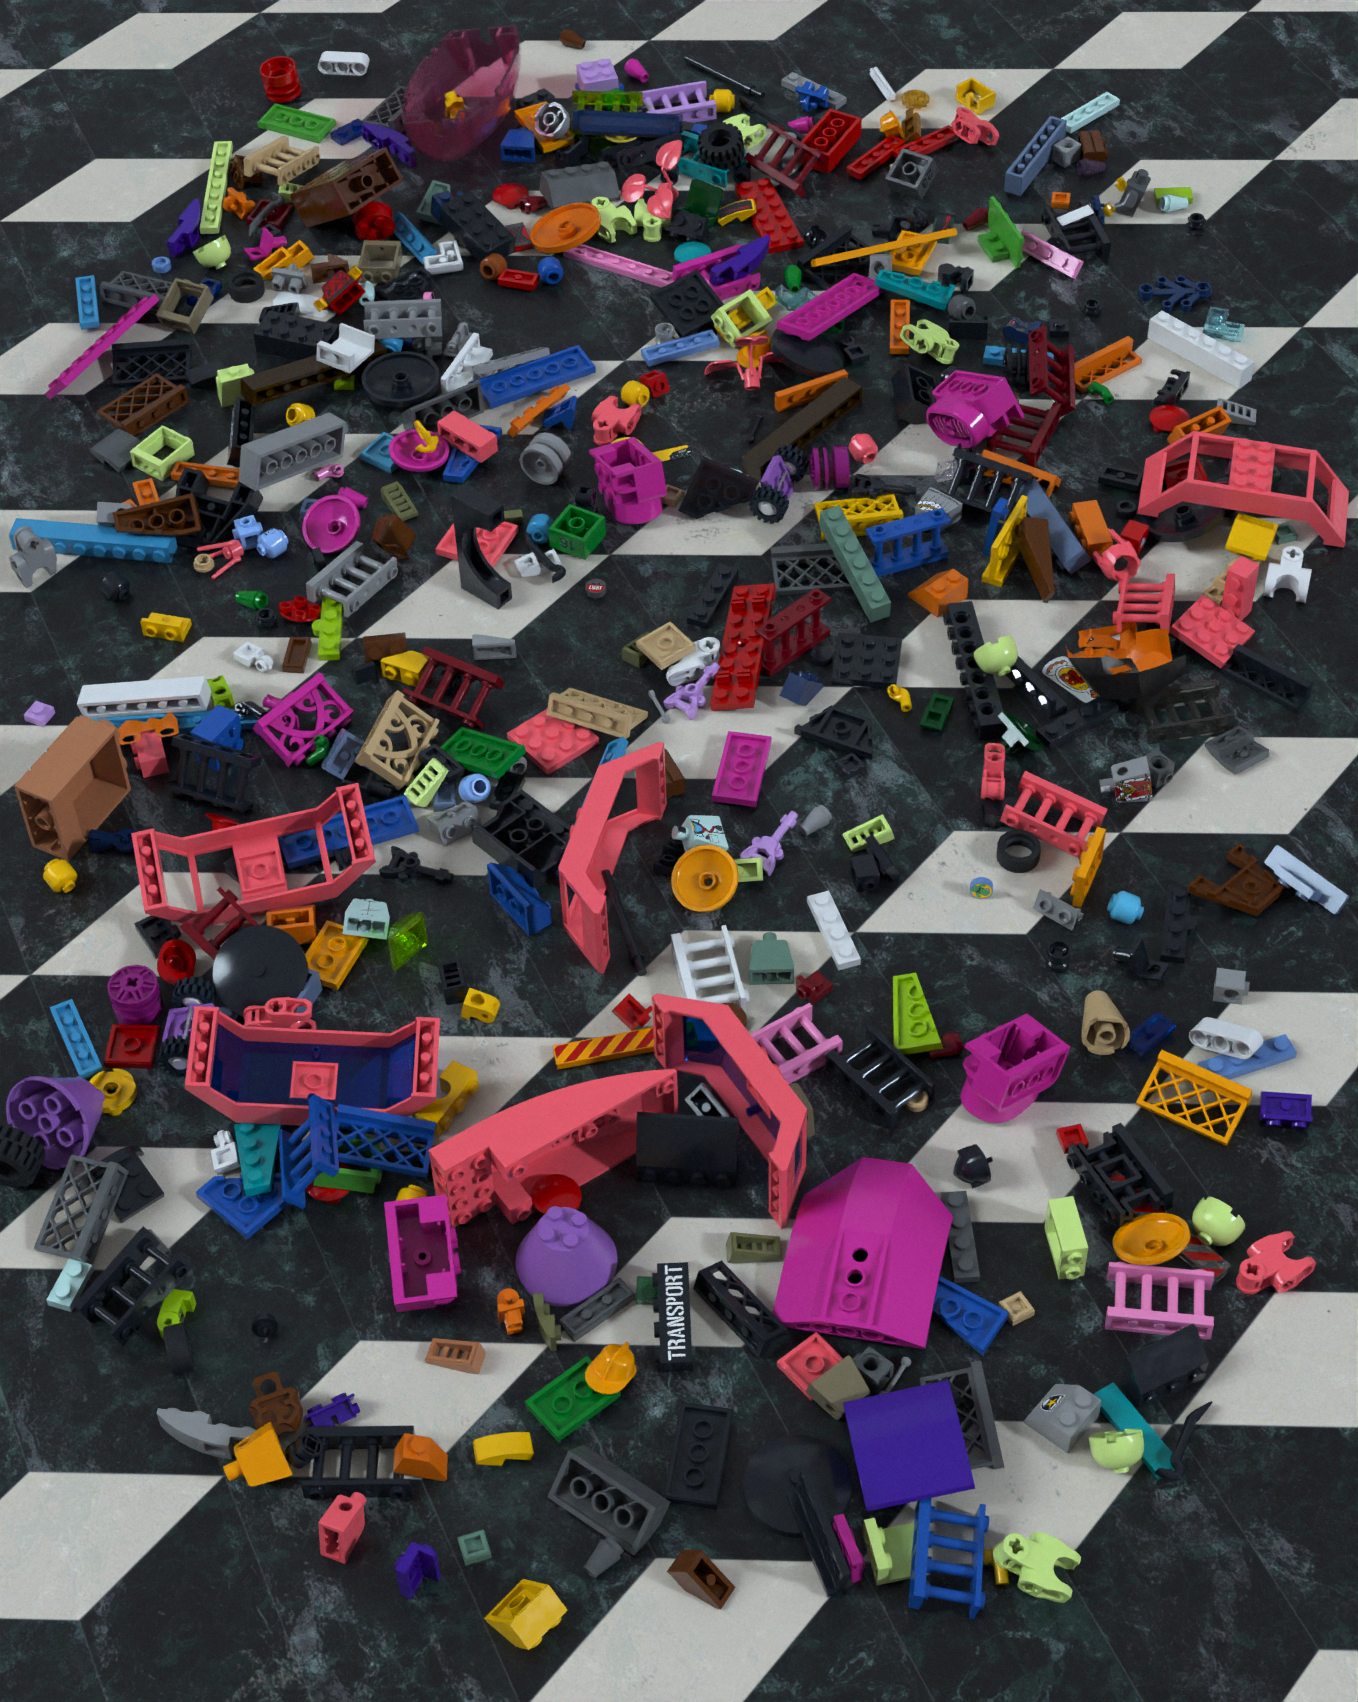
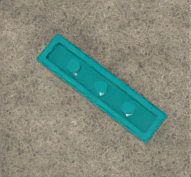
(1125, 1416)

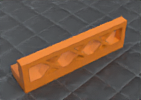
(1102, 359)
(1038, 474)

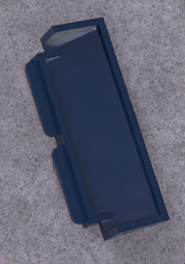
(626, 123)

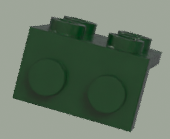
(703, 200)

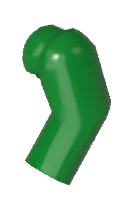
(1102, 390)

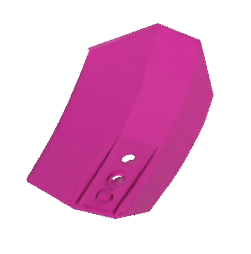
(902, 1228)

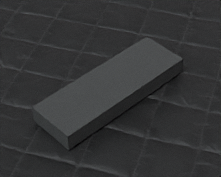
(597, 1309)

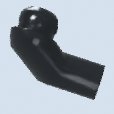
(249, 709)

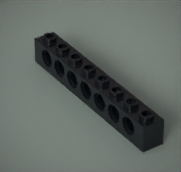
(979, 686)

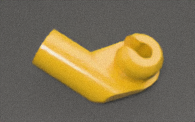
(900, 695)
(1001, 1574)

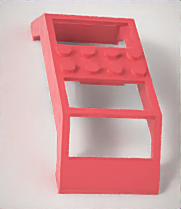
(1248, 482)
(598, 844)
(256, 859)

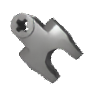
(31, 555)

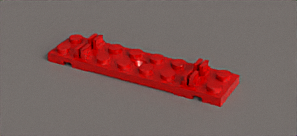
(741, 665)

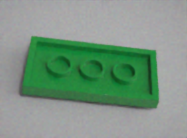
(483, 752)

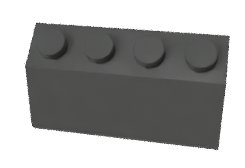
(579, 184)
(464, 400)
(608, 1498)

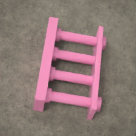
(807, 1060)
(1158, 1322)

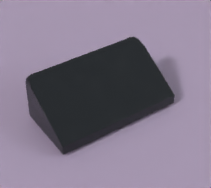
(706, 1103)

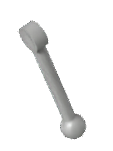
(665, 718)
(905, 1362)

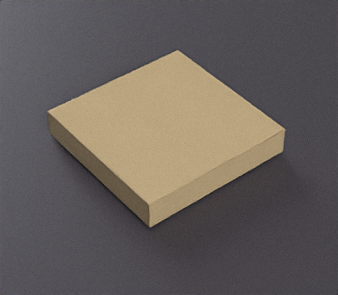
(665, 645)

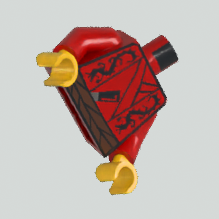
(340, 291)

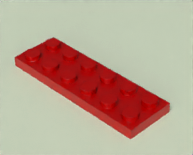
(770, 215)

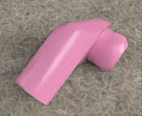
(330, 470)

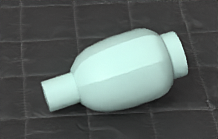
(369, 295)

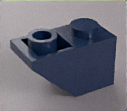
(801, 687)

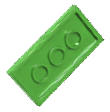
(297, 123)

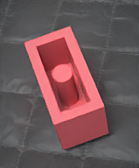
(151, 754)

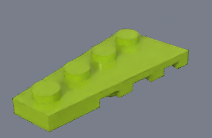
(912, 1018)

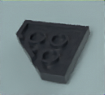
(407, 287)
(716, 489)

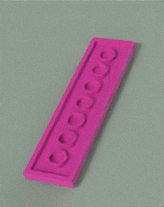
(830, 307)
(100, 345)

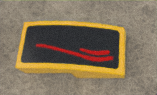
(740, 209)

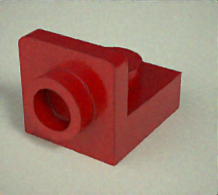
(656, 382)

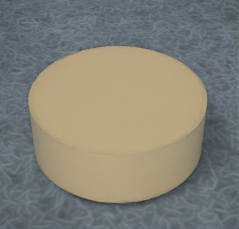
(918, 1103)

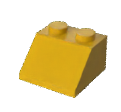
(527, 1613)

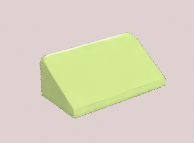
(750, 869)

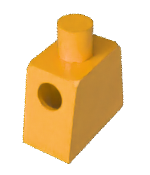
(259, 1458)

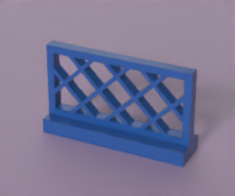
(384, 1126)

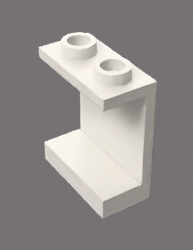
(348, 350)

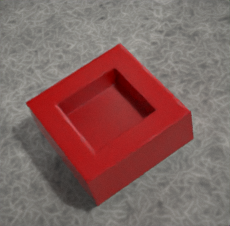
(1071, 1134)

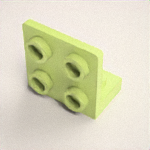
(889, 1551)

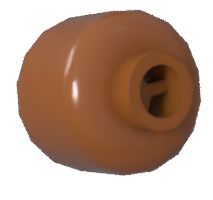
(492, 266)

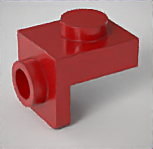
(632, 1012)

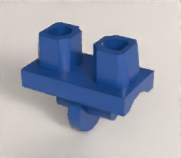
(811, 98)

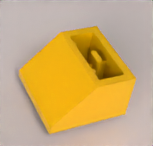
(1251, 537)

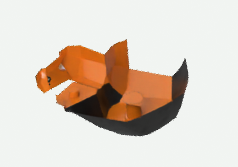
(1136, 666)

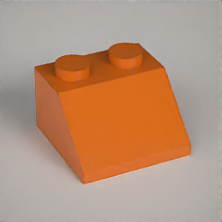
(941, 590)

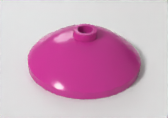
(404, 454)
(325, 517)

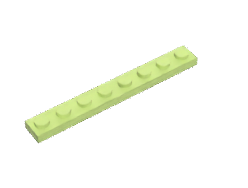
(216, 187)

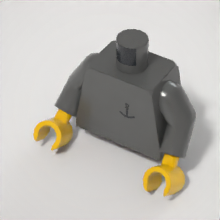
(1133, 193)

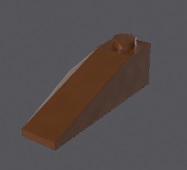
(166, 517)
(1035, 548)

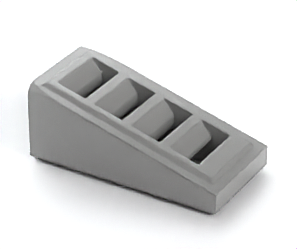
(1238, 412)
(486, 647)

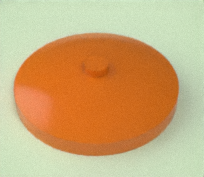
(565, 228)

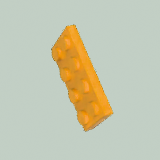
(526, 118)

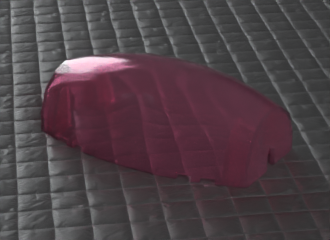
(479, 73)

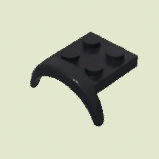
(139, 1187)

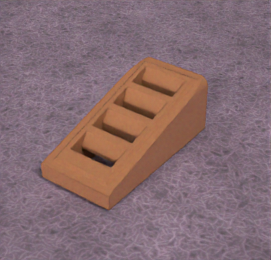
(471, 1360)

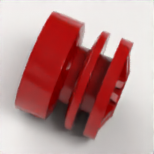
(280, 79)

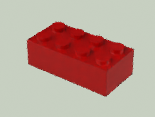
(834, 137)

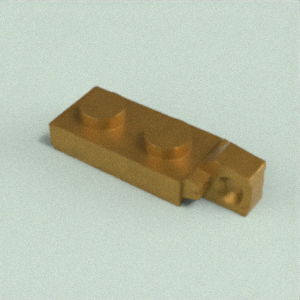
(911, 126)

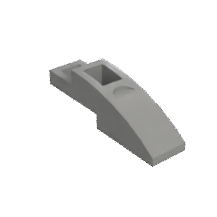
(199, 1433)

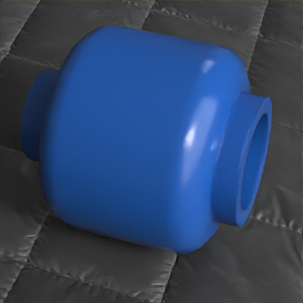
(550, 270)

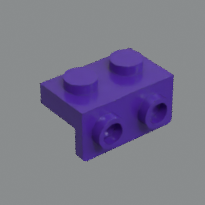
(1285, 1108)
(414, 1565)

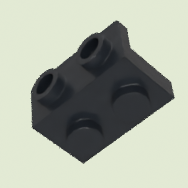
(156, 932)

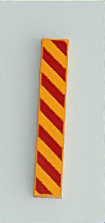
(604, 1048)

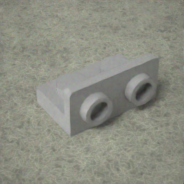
(454, 822)

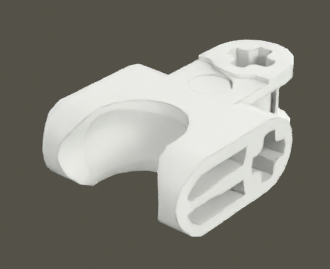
(1289, 574)
(692, 665)

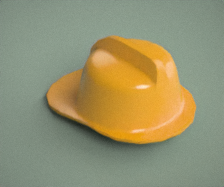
(891, 125)
(757, 351)
(611, 1369)

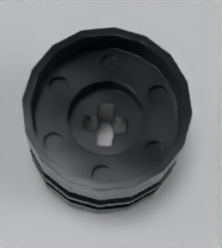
(1016, 364)

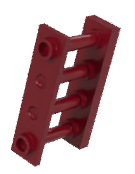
(783, 176)
(1063, 370)
(1038, 441)
(799, 642)
(452, 667)
(197, 930)

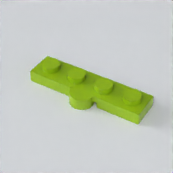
(329, 629)

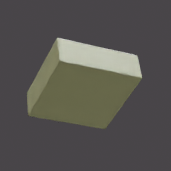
(513, 516)

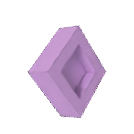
(39, 713)

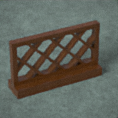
(148, 413)

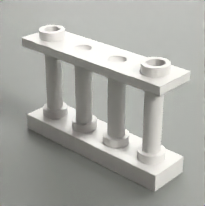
(686, 967)

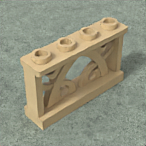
(371, 749)

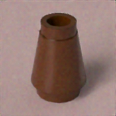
(571, 39)

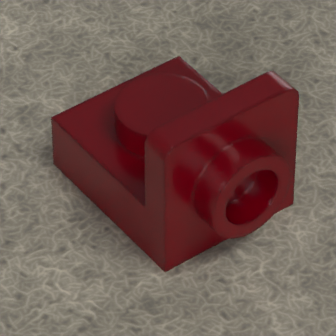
(813, 987)

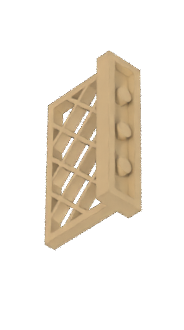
(595, 712)

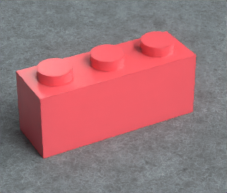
(467, 436)
(1240, 587)

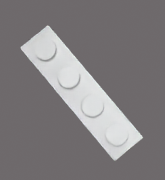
(833, 930)

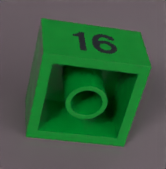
(577, 531)

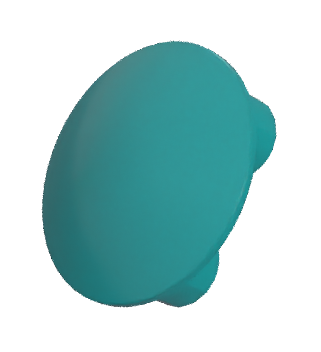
(691, 250)

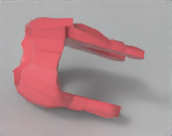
(1109, 557)

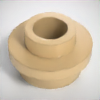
(203, 563)

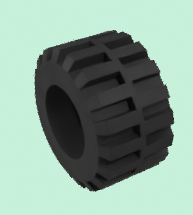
(721, 146)
(19, 1157)

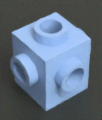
(247, 531)

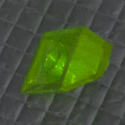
(407, 938)

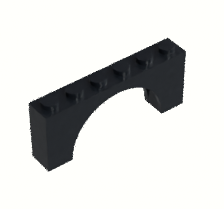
(472, 511)

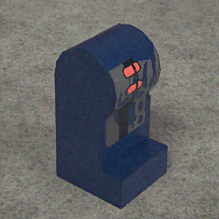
(1018, 330)

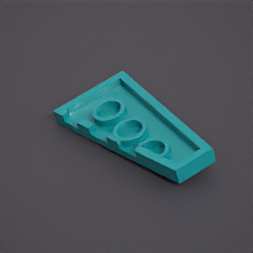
(914, 288)
(257, 1155)

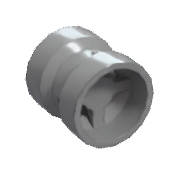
(664, 333)

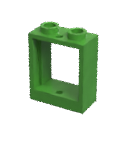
(352, 1179)

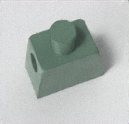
(771, 962)

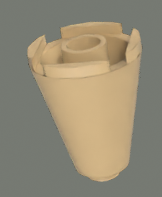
(1103, 1025)

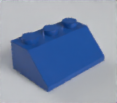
(518, 898)

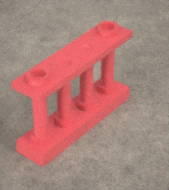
(1163, 608)
(1060, 799)

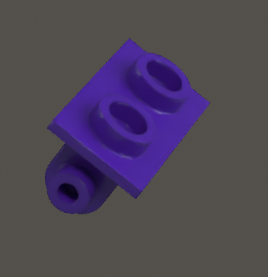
(340, 1407)

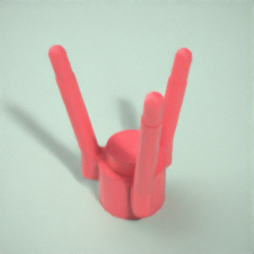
(231, 550)

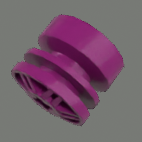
(830, 467)
(135, 995)

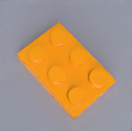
(912, 258)
(1089, 865)
(334, 954)

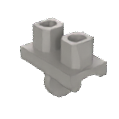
(290, 277)

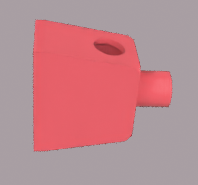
(342, 1526)

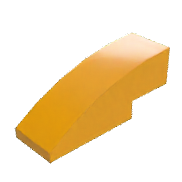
(296, 254)

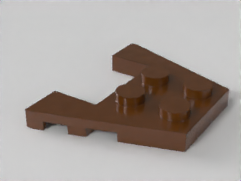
(1246, 891)

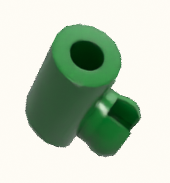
(322, 746)

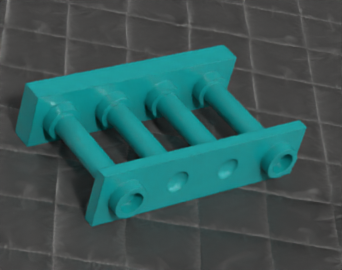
(698, 170)

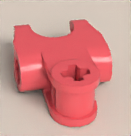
(972, 129)
(610, 420)
(993, 772)
(280, 1014)
(1271, 1267)

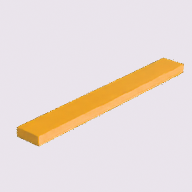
(883, 247)

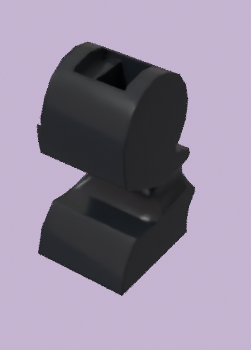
(952, 275)
(586, 498)
(991, 815)

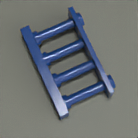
(911, 556)
(322, 1155)
(923, 1564)

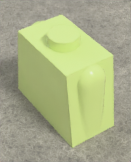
(229, 383)

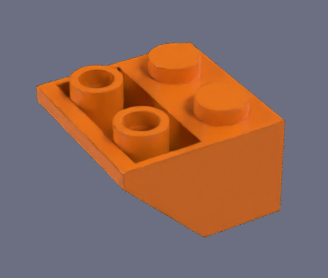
(296, 921)

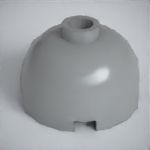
(552, 121)

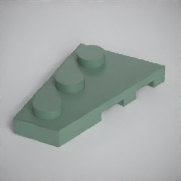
(424, 208)

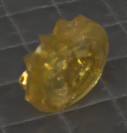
(915, 99)

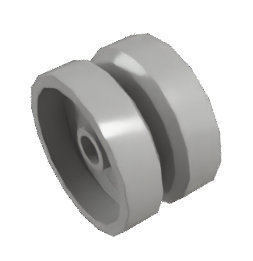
(545, 458)

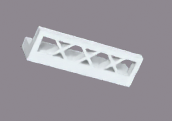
(460, 371)

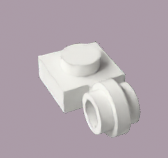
(250, 654)
(226, 1154)

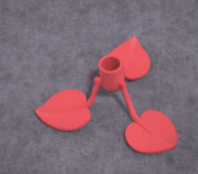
(660, 203)
(751, 375)

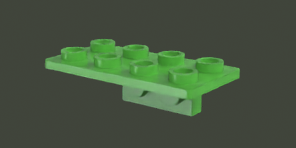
(1004, 238)

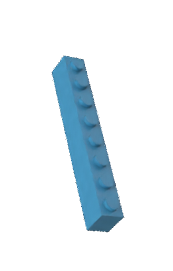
(100, 541)

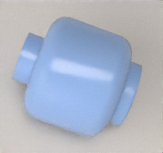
(272, 543)
(474, 788)

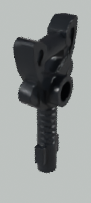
(877, 488)
(411, 868)

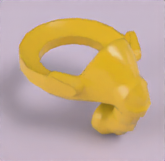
(430, 441)

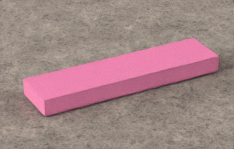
(1051, 255)

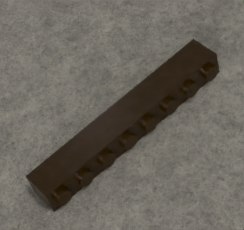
(297, 377)
(804, 426)

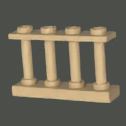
(278, 150)

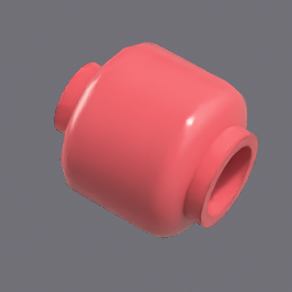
(863, 448)

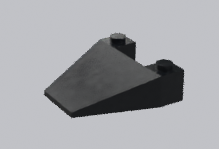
(215, 514)

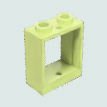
(754, 310)
(143, 453)
(1066, 1238)

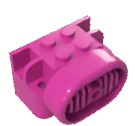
(971, 408)
(630, 480)
(1010, 1069)
(422, 1252)

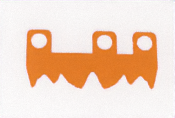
(134, 727)

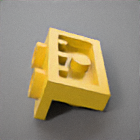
(165, 627)

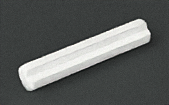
(882, 83)

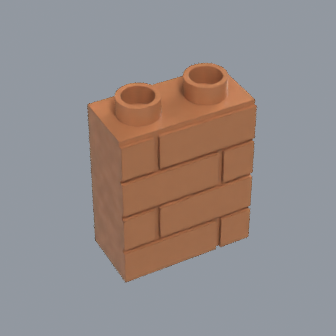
(73, 786)

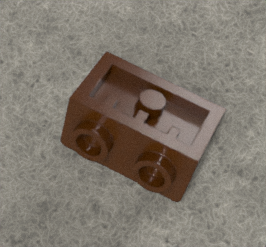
(237, 170)

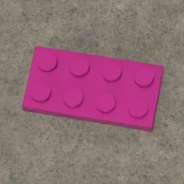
(741, 769)

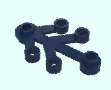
(1176, 291)

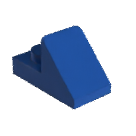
(562, 412)

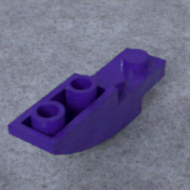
(394, 141)
(188, 229)
(745, 262)

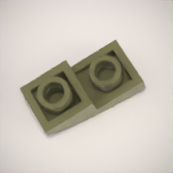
(546, 1323)

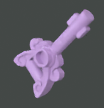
(692, 693)
(771, 845)

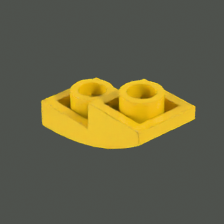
(502, 1446)

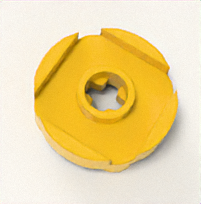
(125, 1092)

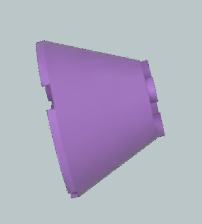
(57, 1113)
(566, 1258)

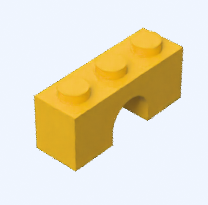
(459, 1084)

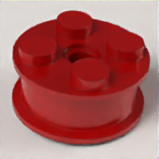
(374, 221)

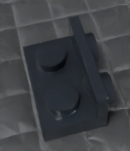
(687, 224)

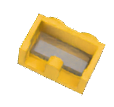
(975, 96)

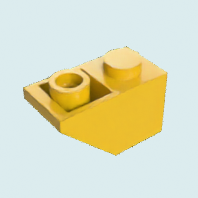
(404, 667)

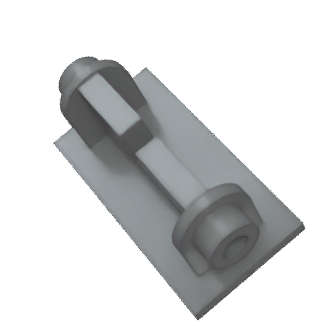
(458, 340)
(1057, 909)

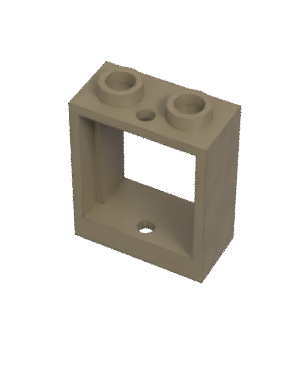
(372, 251)
(171, 300)

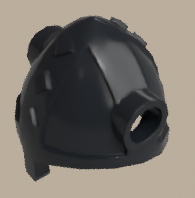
(972, 1166)

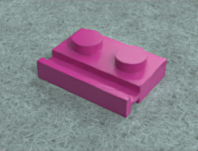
(848, 1547)

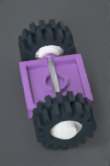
(777, 484)
(177, 1032)

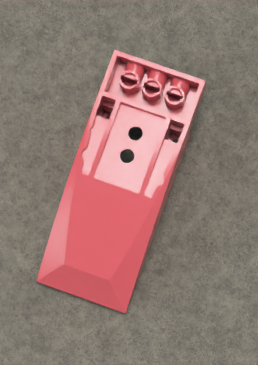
(562, 1132)

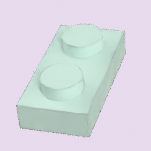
(70, 1285)

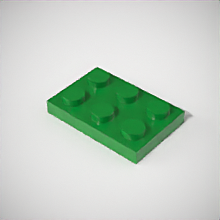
(568, 1401)

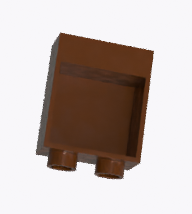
(346, 187)

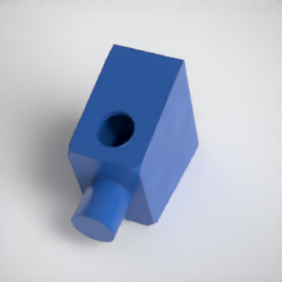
(518, 146)

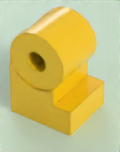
(480, 1006)

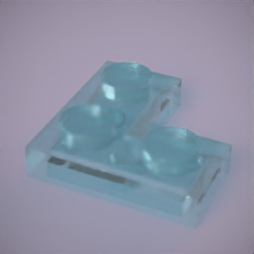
(1218, 326)

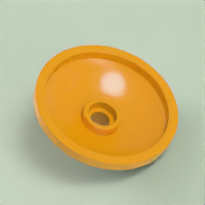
(693, 872)
(1151, 1239)

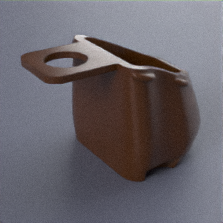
(393, 536)
(279, 1408)

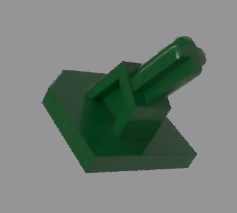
(1018, 735)

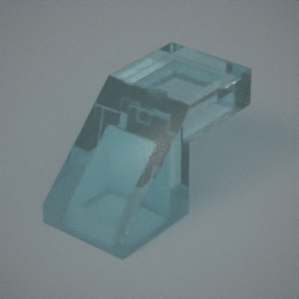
(793, 301)

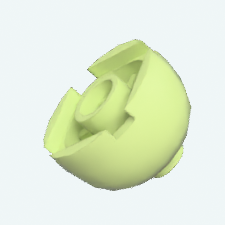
(214, 253)
(997, 656)
(1215, 1222)
(1117, 1449)

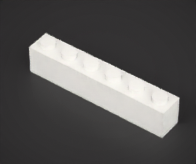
(1200, 349)
(144, 697)

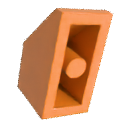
(420, 1458)

